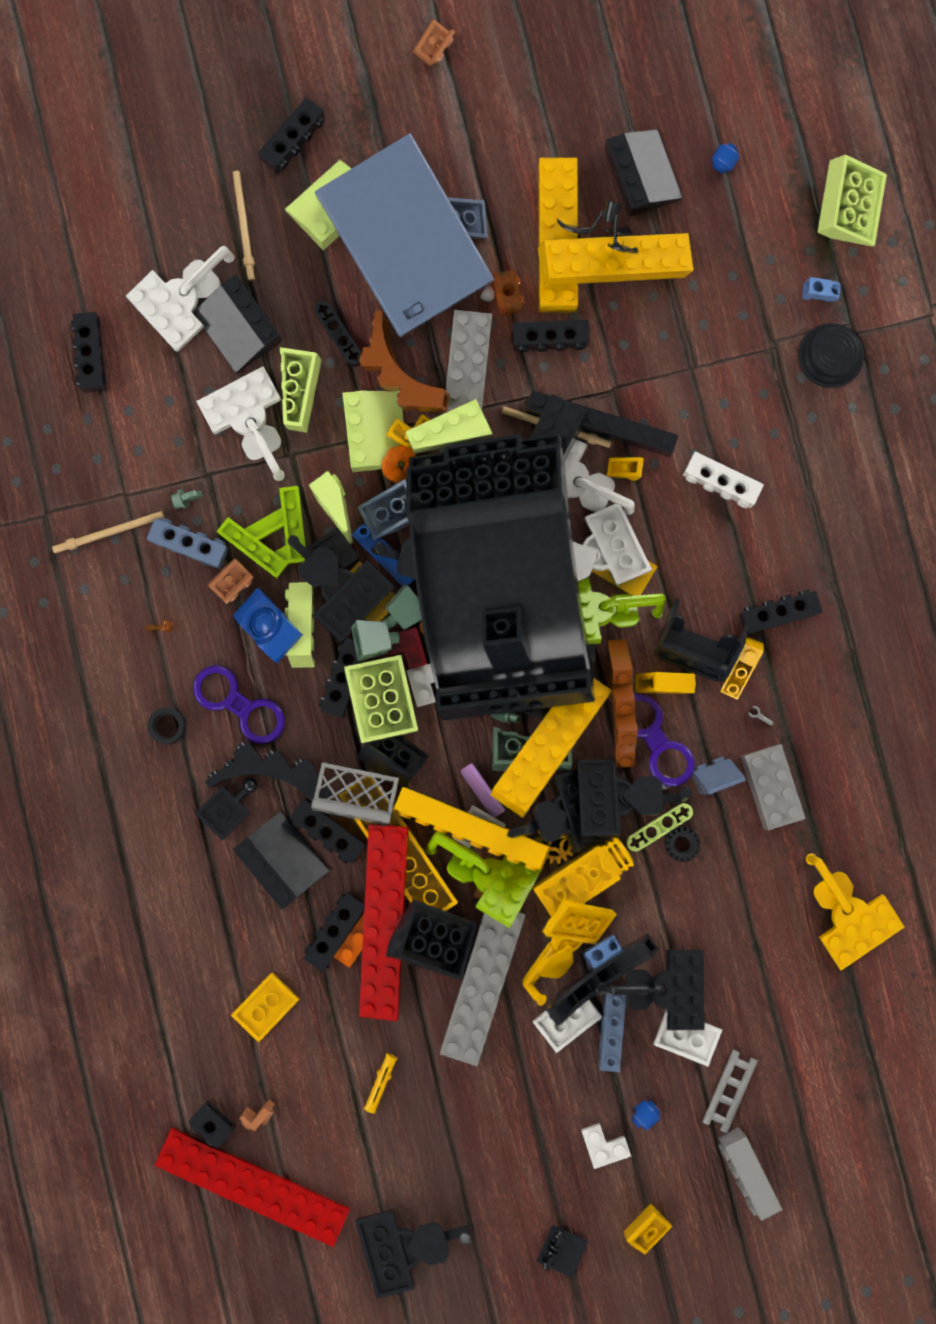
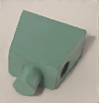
(403, 609)
(372, 639)

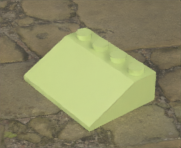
(852, 201)
(309, 212)
(367, 422)
(330, 496)
(381, 699)

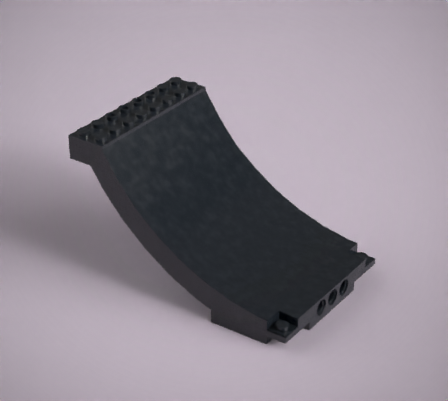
(498, 577)

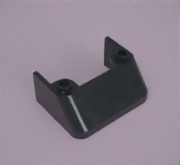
(695, 651)

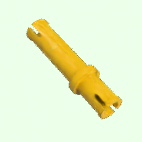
(372, 1103)

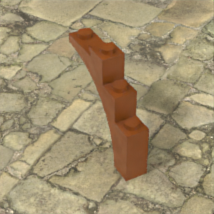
(380, 358)
(623, 702)

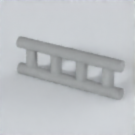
(727, 1079)

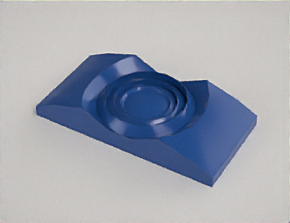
(267, 625)

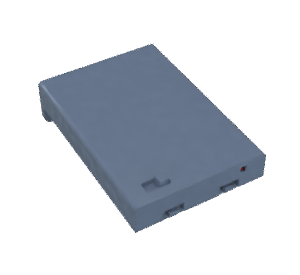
(404, 235)

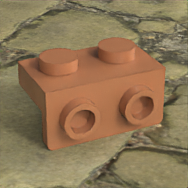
(433, 43)
(231, 581)
(251, 1120)

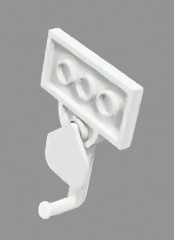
(168, 309)
(240, 406)
(592, 490)
(613, 545)

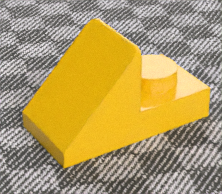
(625, 468)

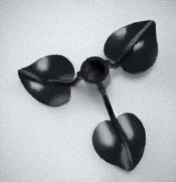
(611, 215)

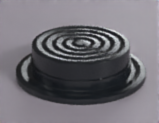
(831, 355)

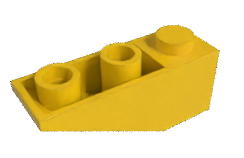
(742, 668)

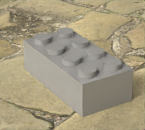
(772, 787)
(750, 1175)

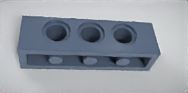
(158, 536)
(611, 1032)

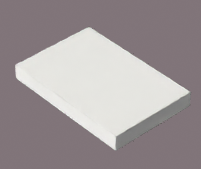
(575, 1025)
(691, 1044)

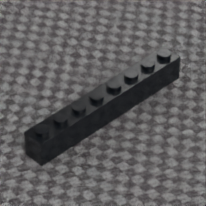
(615, 427)

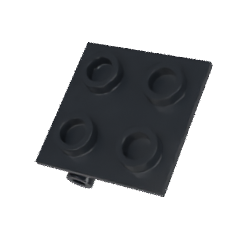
(561, 1251)

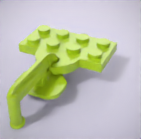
(618, 610)
(502, 882)

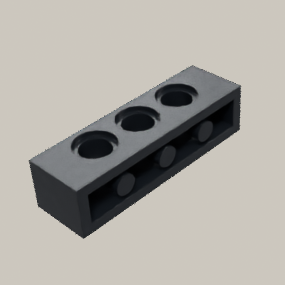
(292, 126)
(578, 328)
(97, 379)
(810, 607)
(327, 705)
(346, 855)
(321, 959)

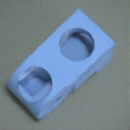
(821, 289)
(601, 951)

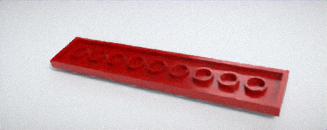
(382, 914)
(252, 1187)

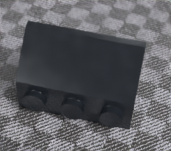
(393, 758)

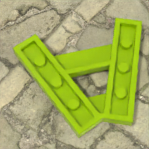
(249, 539)

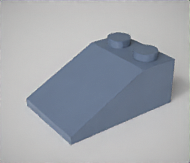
(472, 215)
(386, 511)
(716, 776)

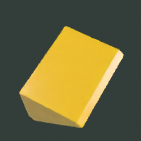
(647, 1229)

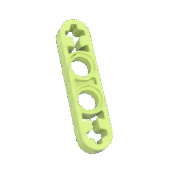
(657, 824)

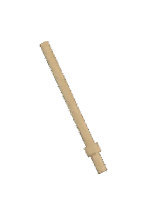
(248, 260)
(591, 438)
(73, 543)

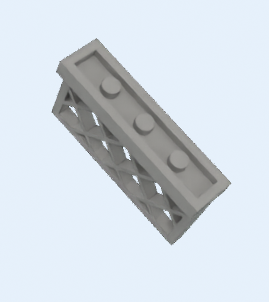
(347, 809)

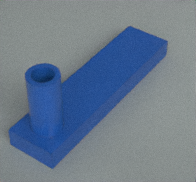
(364, 537)

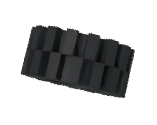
(693, 849)

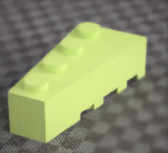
(299, 383)
(451, 428)
(300, 613)

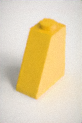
(665, 683)

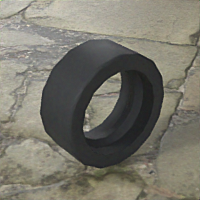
(152, 726)

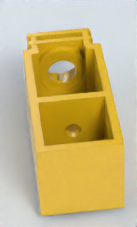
(584, 875)

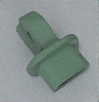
(182, 499)
(509, 717)

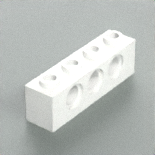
(733, 478)

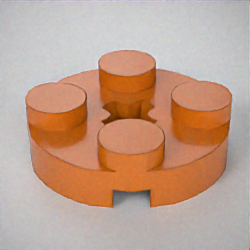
(390, 462)

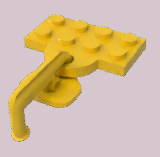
(861, 924)
(569, 928)

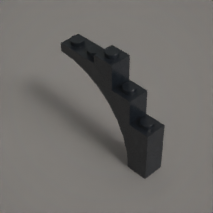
(249, 762)
(581, 990)

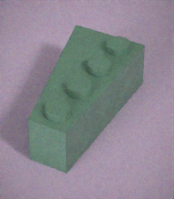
(509, 744)

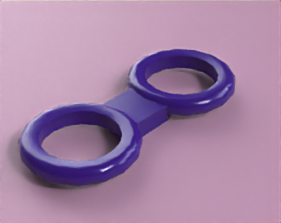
(239, 704)
(658, 743)

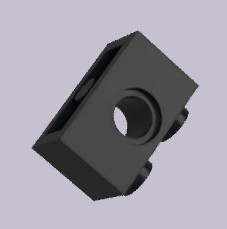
(207, 1113)

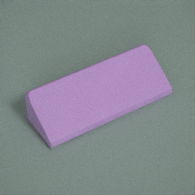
(482, 790)

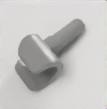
(760, 716)

